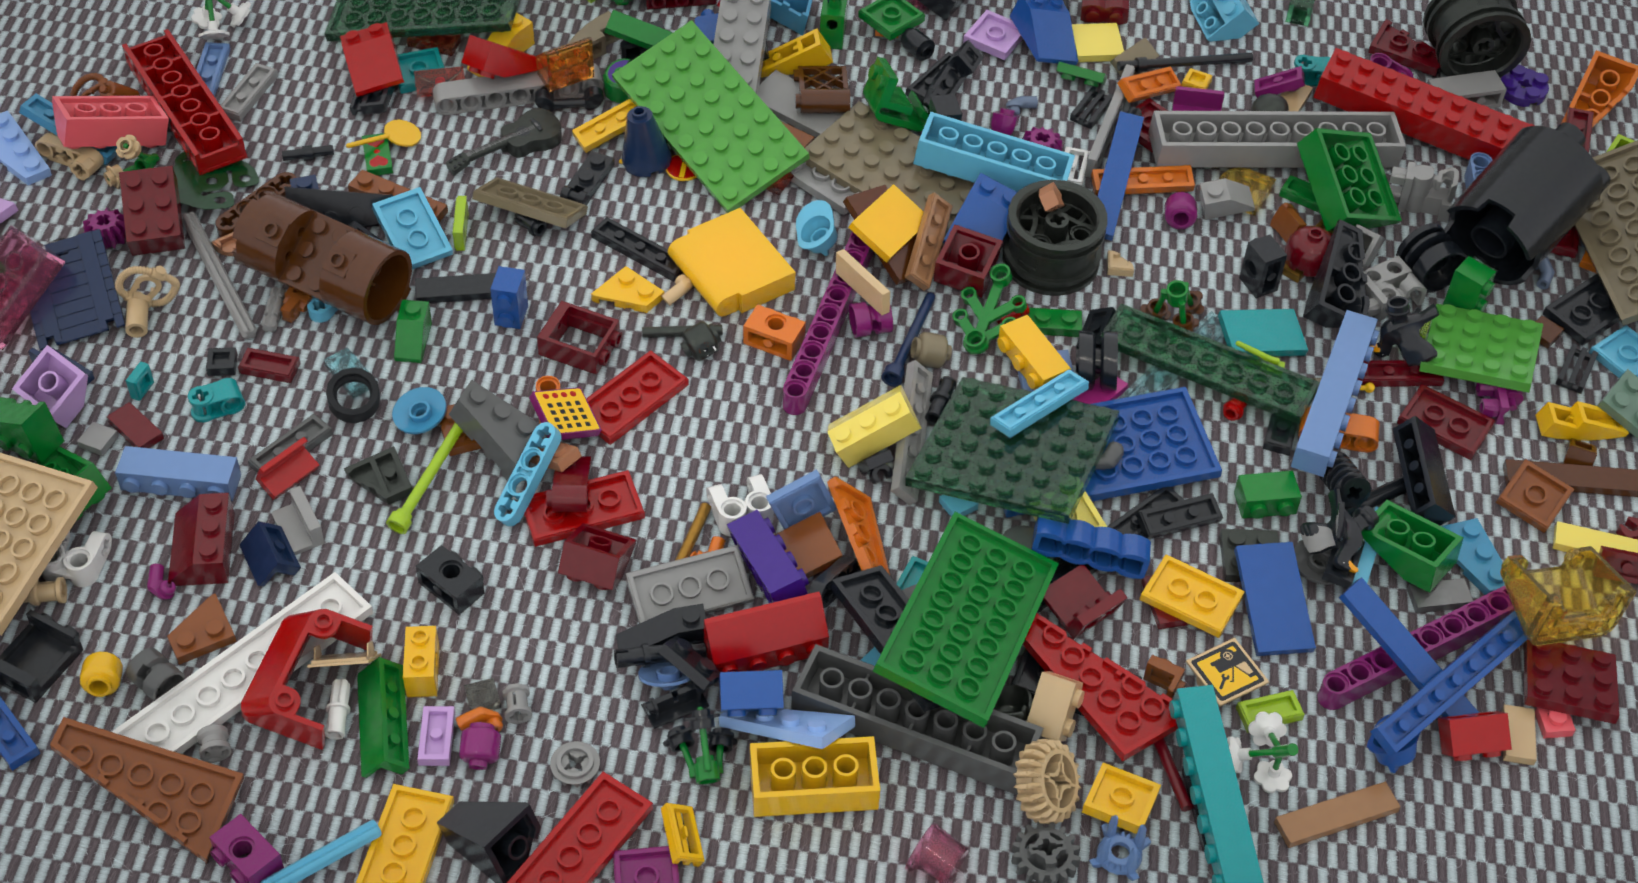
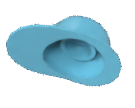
(816, 227)

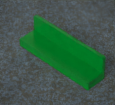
(382, 718)

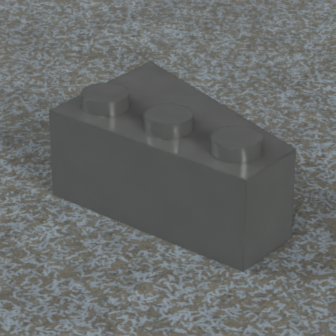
(494, 425)

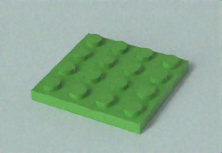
(1483, 347)

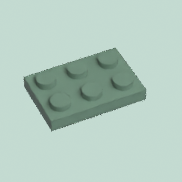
(1622, 402)

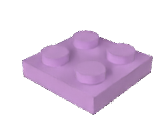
(994, 35)

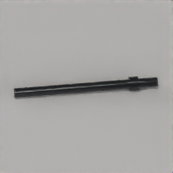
(1142, 64)

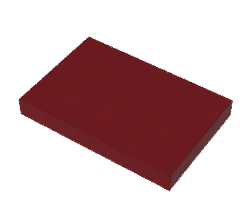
(1454, 423)

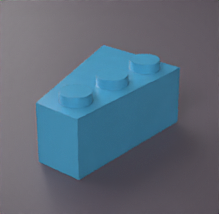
(791, 13)

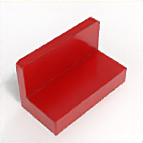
(286, 469)

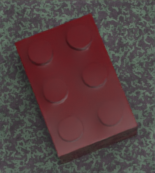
(152, 210)

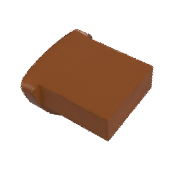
(1287, 220)

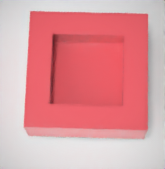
(1554, 724)

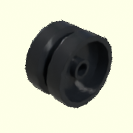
(1098, 360)

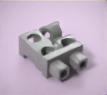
(1422, 189)
(1387, 283)

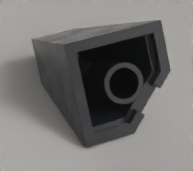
(492, 835)

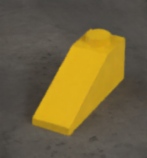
(519, 38)
(805, 50)

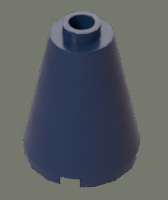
(644, 144)

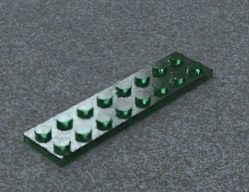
(1212, 364)

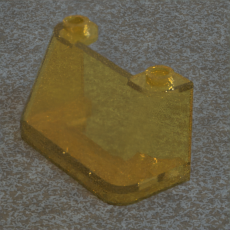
(1566, 601)

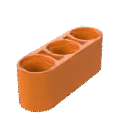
(1360, 434)

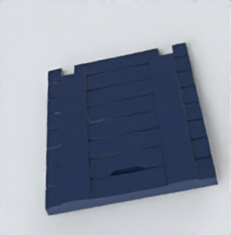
(81, 294)

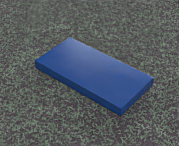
(1274, 599)

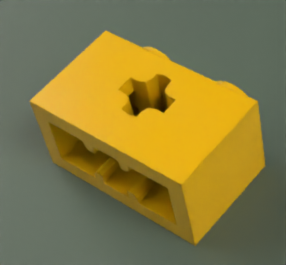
(421, 661)

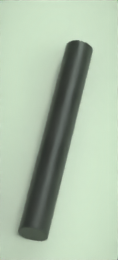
(670, 331)

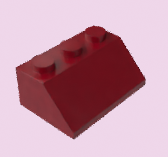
(202, 541)

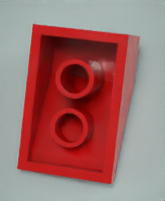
(372, 59)
(495, 59)

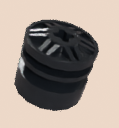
(1431, 256)

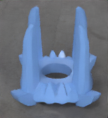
(1134, 845)

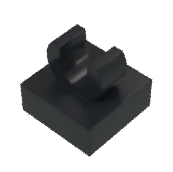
(875, 464)

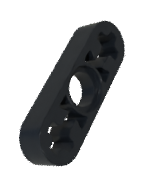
(843, 566)

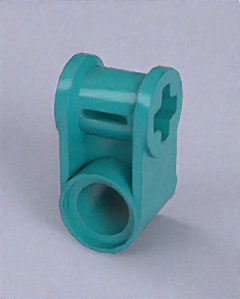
(1312, 68)
(217, 398)

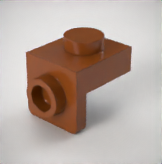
(1164, 674)

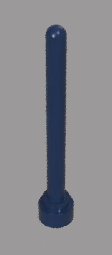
(894, 372)

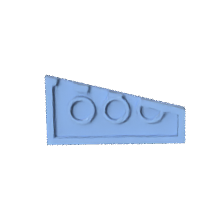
(19, 153)
(793, 726)

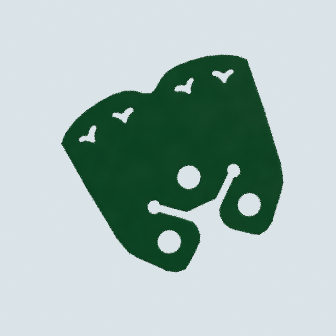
(192, 184)

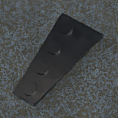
(339, 204)

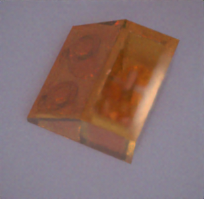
(566, 64)

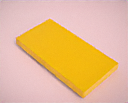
(407, 838)

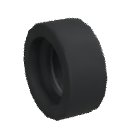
(347, 376)

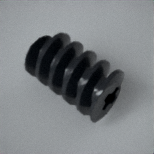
(1347, 478)

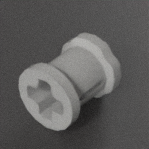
(517, 703)

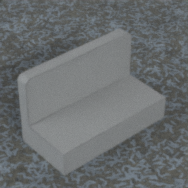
(299, 523)

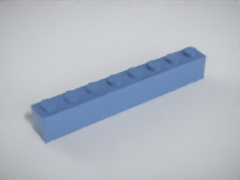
(1335, 394)

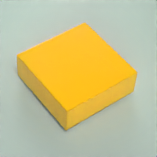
(1197, 79)

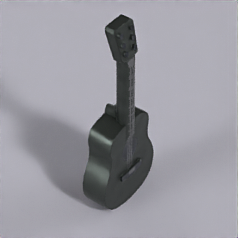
(532, 132)

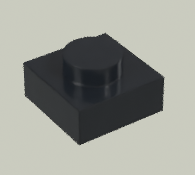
(221, 361)

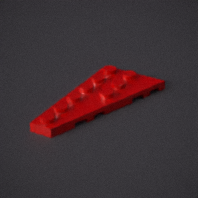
(1114, 699)

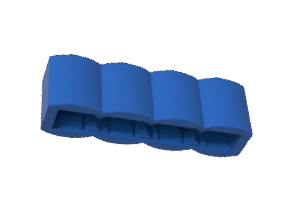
(1096, 546)

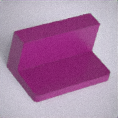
(1197, 99)

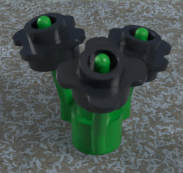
(719, 740)

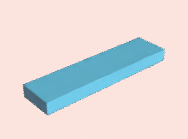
(1039, 403)

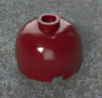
(1306, 249)

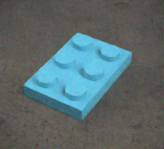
(413, 227)

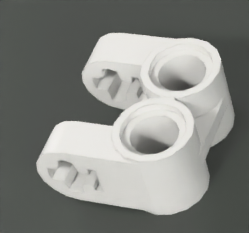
(728, 509)
(80, 564)

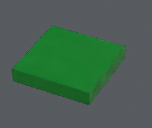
(891, 17)

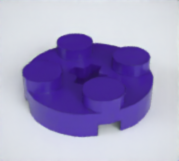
(1535, 84)

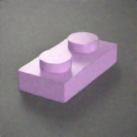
(436, 736)

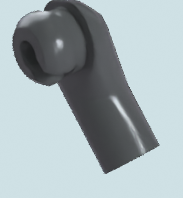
(1111, 456)

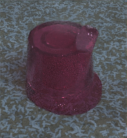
(937, 854)

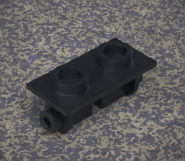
(674, 705)

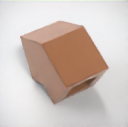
(1051, 197)

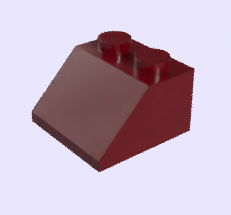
(967, 260)
(596, 556)

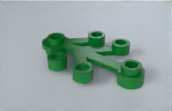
(989, 312)

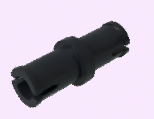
(940, 399)

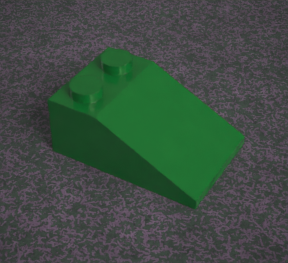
(75, 465)
(1413, 545)

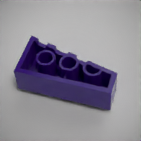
(766, 559)

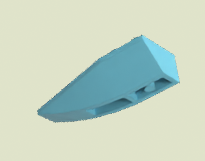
(1223, 18)

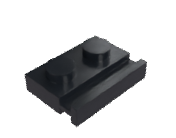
(373, 102)

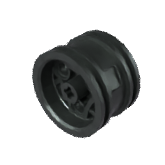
(1476, 35)
(1054, 249)

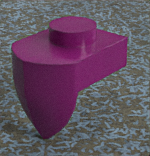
(1004, 121)

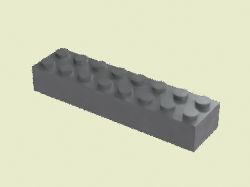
(895, 719)

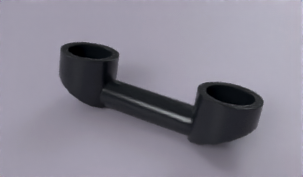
(592, 99)

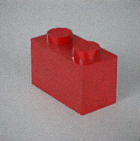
(1474, 734)

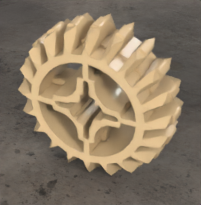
(1047, 781)

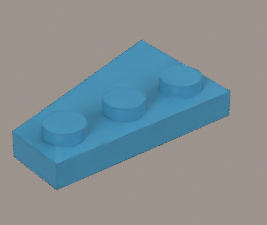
(1478, 556)

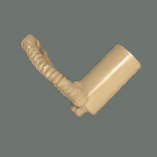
(139, 303)

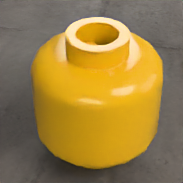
(101, 674)

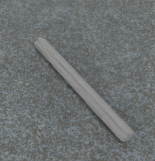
(219, 275)

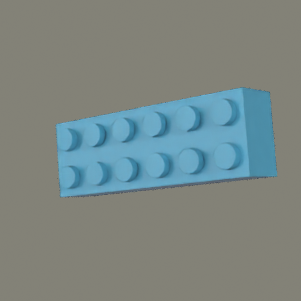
(968, 150)

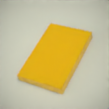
(888, 223)
(1192, 595)

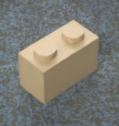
(1055, 705)

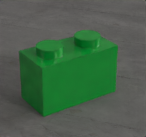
(1470, 285)
(1267, 494)

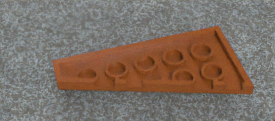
(165, 787)

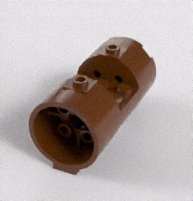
(322, 258)

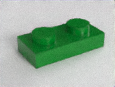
(1071, 72)
(1057, 321)

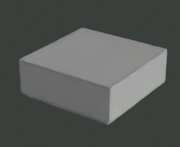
(97, 438)

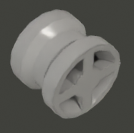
(213, 743)

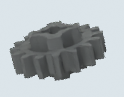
(1047, 853)

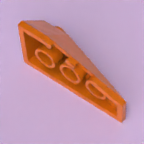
(1604, 85)

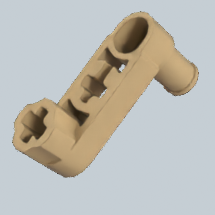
(81, 161)

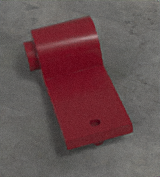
(570, 487)

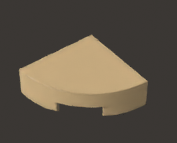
(1118, 265)

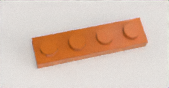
(1153, 179)

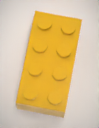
(812, 780)

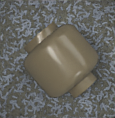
(930, 349)

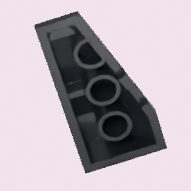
(1339, 279)

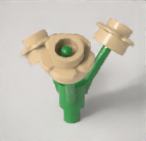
(129, 149)

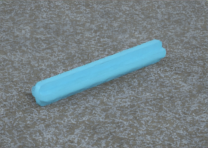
(327, 854)

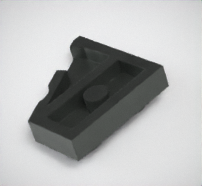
(382, 476)

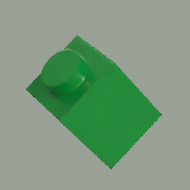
(412, 331)

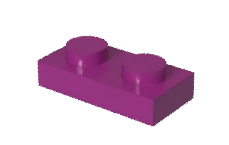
(1280, 82)

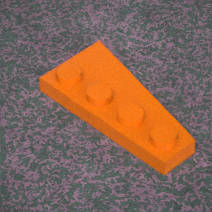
(860, 523)

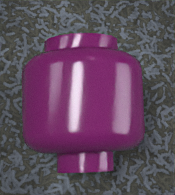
(1180, 210)
(480, 745)

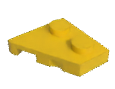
(629, 290)

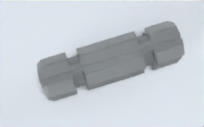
(272, 311)

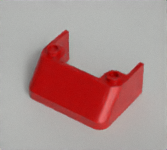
(268, 699)

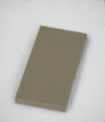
(530, 202)

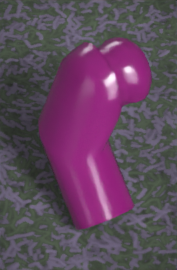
(157, 585)

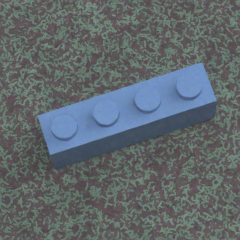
(177, 472)

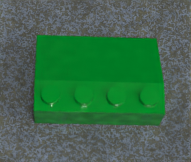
(1348, 179)

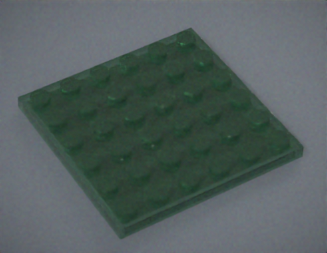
(1032, 472)

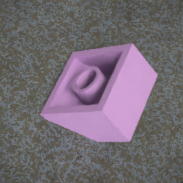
(56, 383)

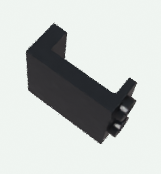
(38, 656)

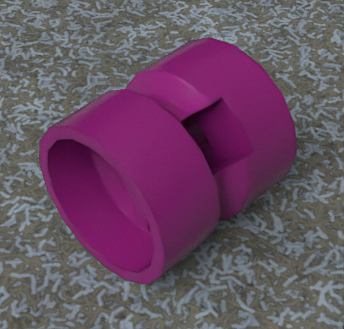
(866, 319)

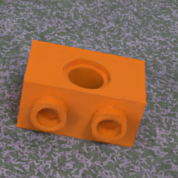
(774, 332)

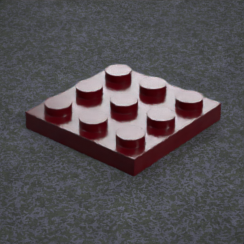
(1571, 681)

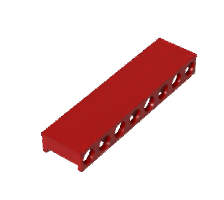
(191, 107)

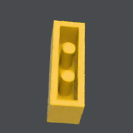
(1030, 352)

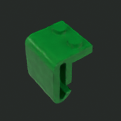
(890, 101)

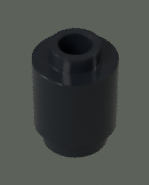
(917, 44)

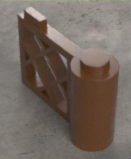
(823, 98)

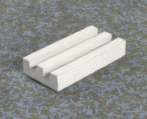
(1077, 152)

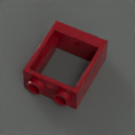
(585, 320)

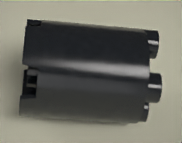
(1526, 200)

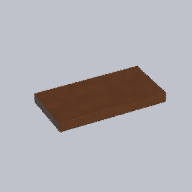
(899, 262)

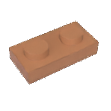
(563, 457)

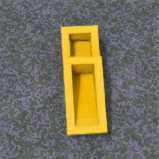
(1578, 422)

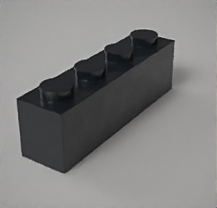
(1423, 471)

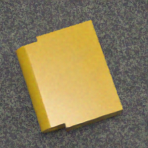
(732, 263)

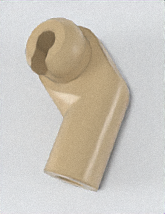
(682, 286)

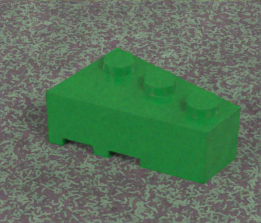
(28, 429)

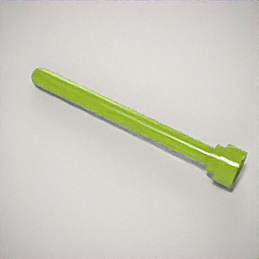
(401, 518)

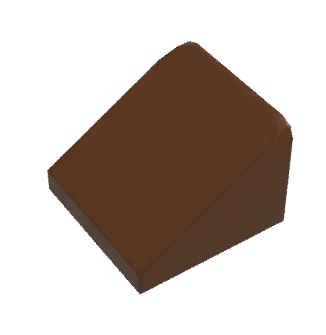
(1580, 453)

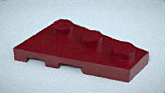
(1404, 49)

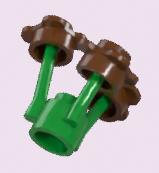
(1179, 297)

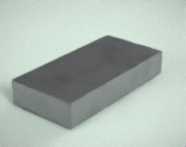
(1444, 596)

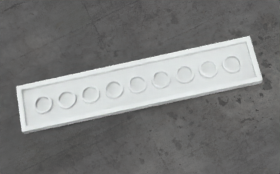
(219, 686)

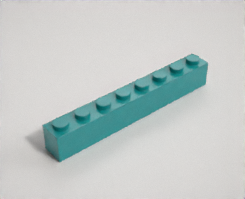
(1214, 786)

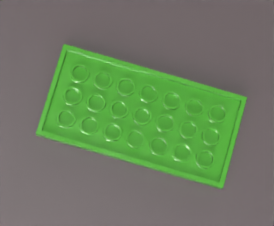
(711, 117)

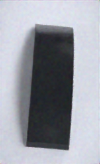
(954, 72)

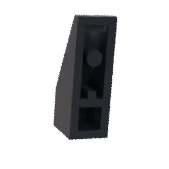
(683, 622)

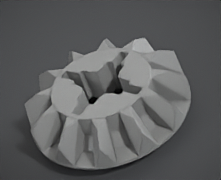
(578, 753)

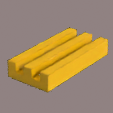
(677, 834)

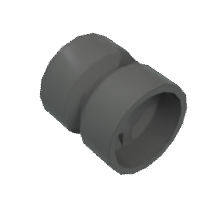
(153, 673)

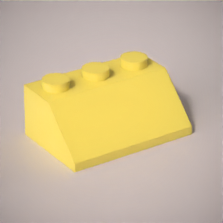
(873, 427)

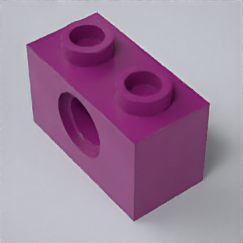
(241, 838)

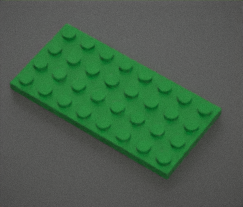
(967, 619)

